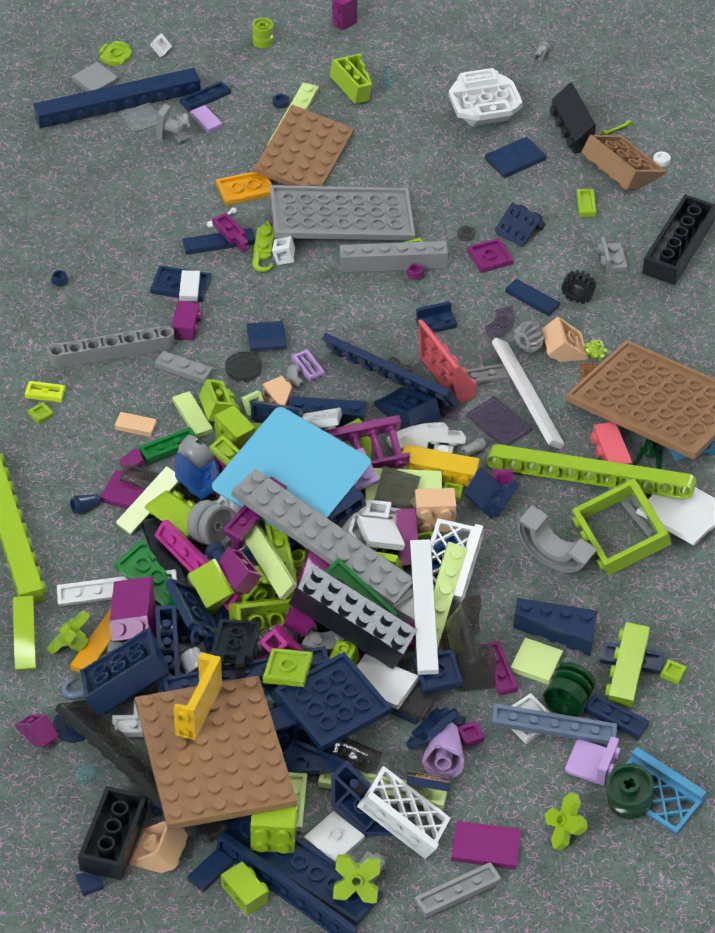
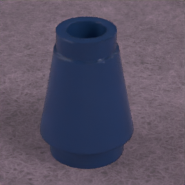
(83, 503)

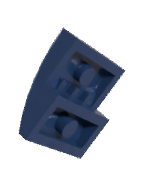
(266, 336)

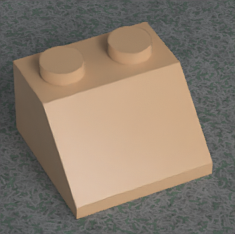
(563, 341)
(159, 848)

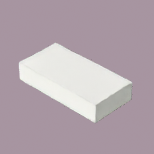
(189, 286)

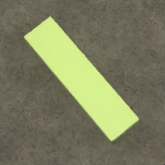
(136, 513)

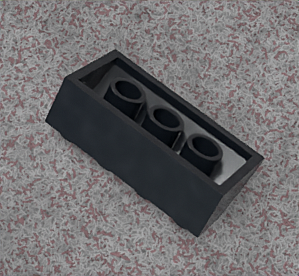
(572, 118)

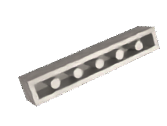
(392, 256)

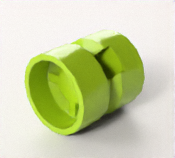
(262, 33)

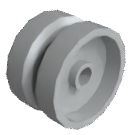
(207, 522)

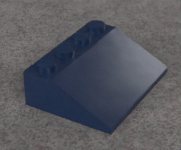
(123, 672)

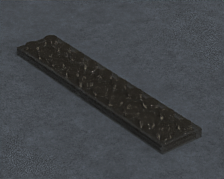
(121, 752)

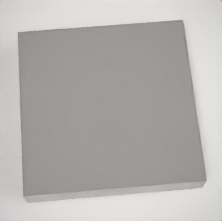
(95, 77)

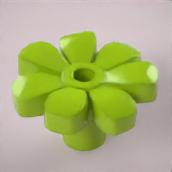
(595, 349)

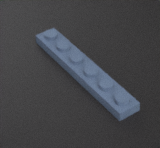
(552, 724)

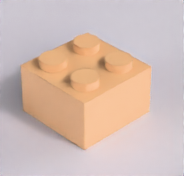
(434, 505)

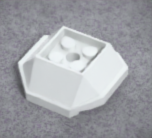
(484, 97)

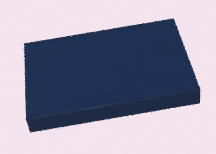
(515, 157)
(168, 282)

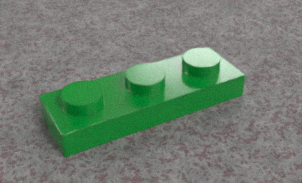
(164, 446)

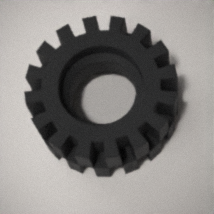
(580, 279)

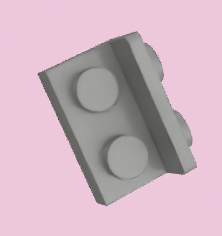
(611, 256)

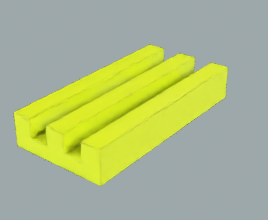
(44, 393)

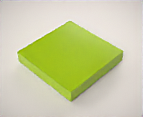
(288, 667)

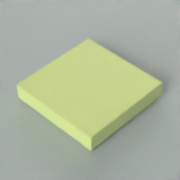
(536, 660)

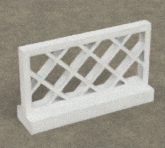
(473, 546)
(397, 822)

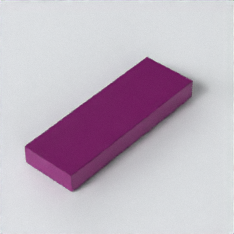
(408, 529)
(504, 678)

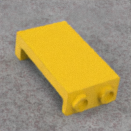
(190, 718)

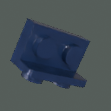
(437, 316)

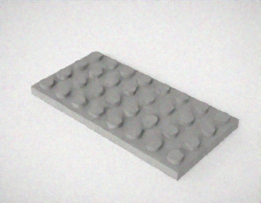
(341, 212)

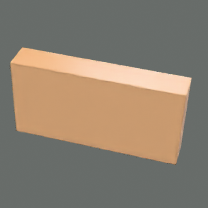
(135, 424)

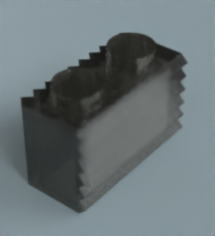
(360, 755)

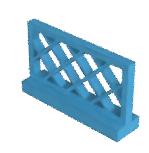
(673, 781)

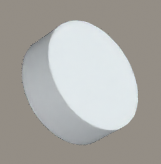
(662, 159)

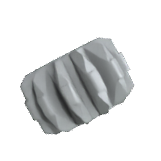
(529, 337)

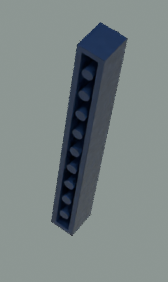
(116, 97)

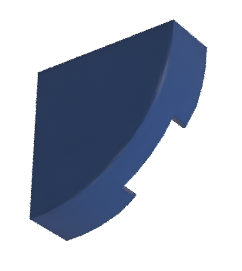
(89, 883)

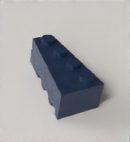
(557, 623)

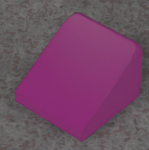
(133, 457)

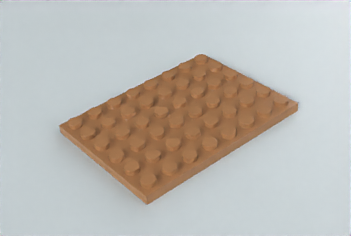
(651, 398)
(229, 768)

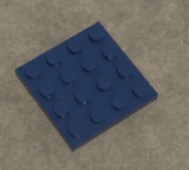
(334, 701)

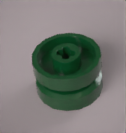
(629, 791)

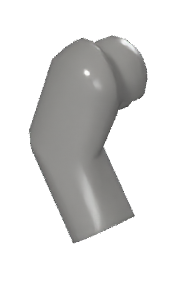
(292, 376)

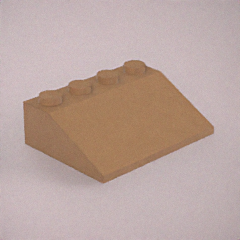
(622, 161)

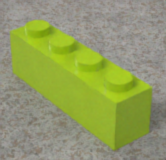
(628, 664)

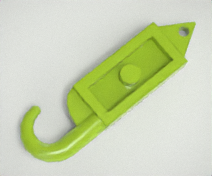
(263, 246)

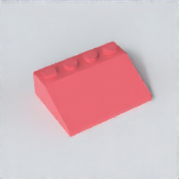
(444, 365)

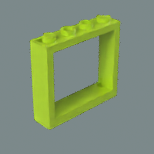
(635, 552)

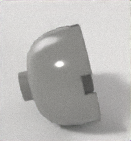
(194, 452)

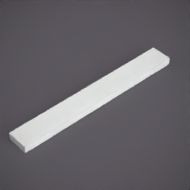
(528, 393)
(424, 607)

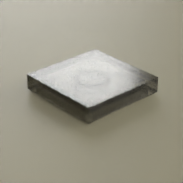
(397, 488)

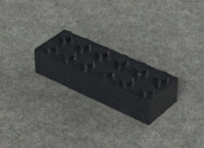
(679, 239)
(352, 616)

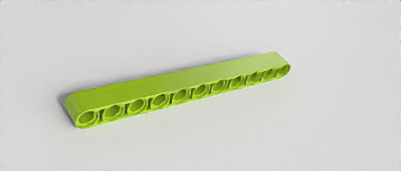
(590, 471)

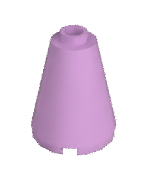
(445, 753)

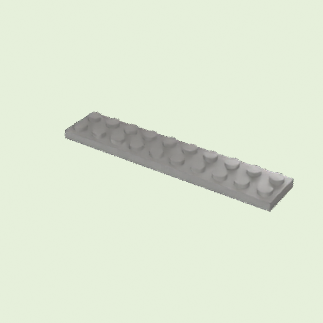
(321, 535)

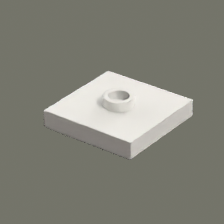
(334, 836)

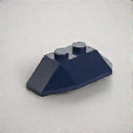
(347, 790)

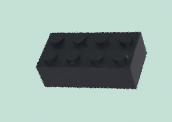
(113, 833)

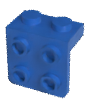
(197, 481)

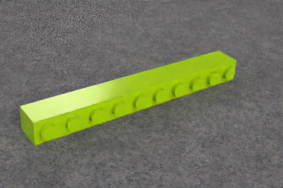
(16, 544)

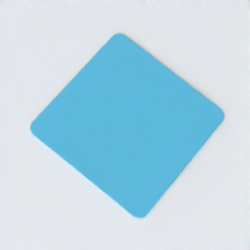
(301, 457)

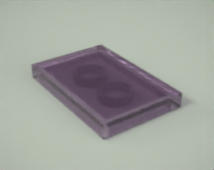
(499, 421)

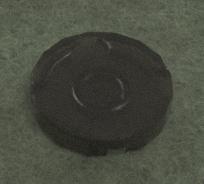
(243, 367)

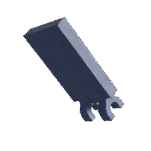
(193, 612)

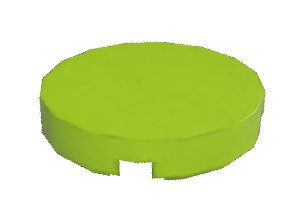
(115, 53)

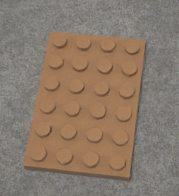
(303, 149)

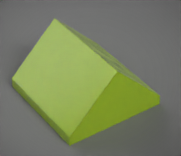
(211, 585)

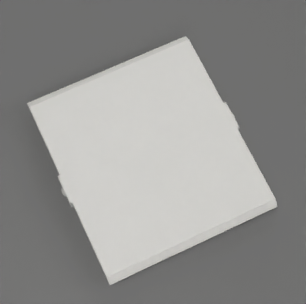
(685, 518)

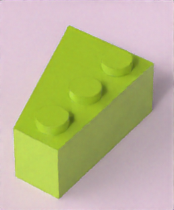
(352, 77)

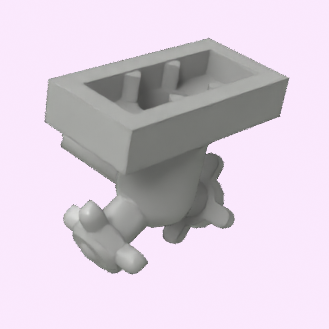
(167, 124)

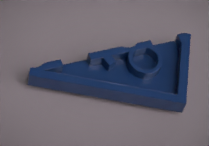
(307, 759)

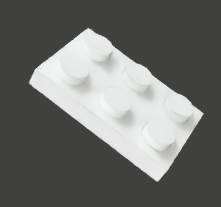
(324, 418)

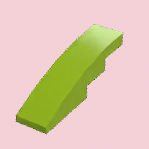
(24, 633)

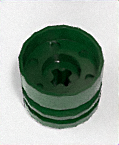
(569, 689)

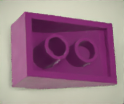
(132, 608)

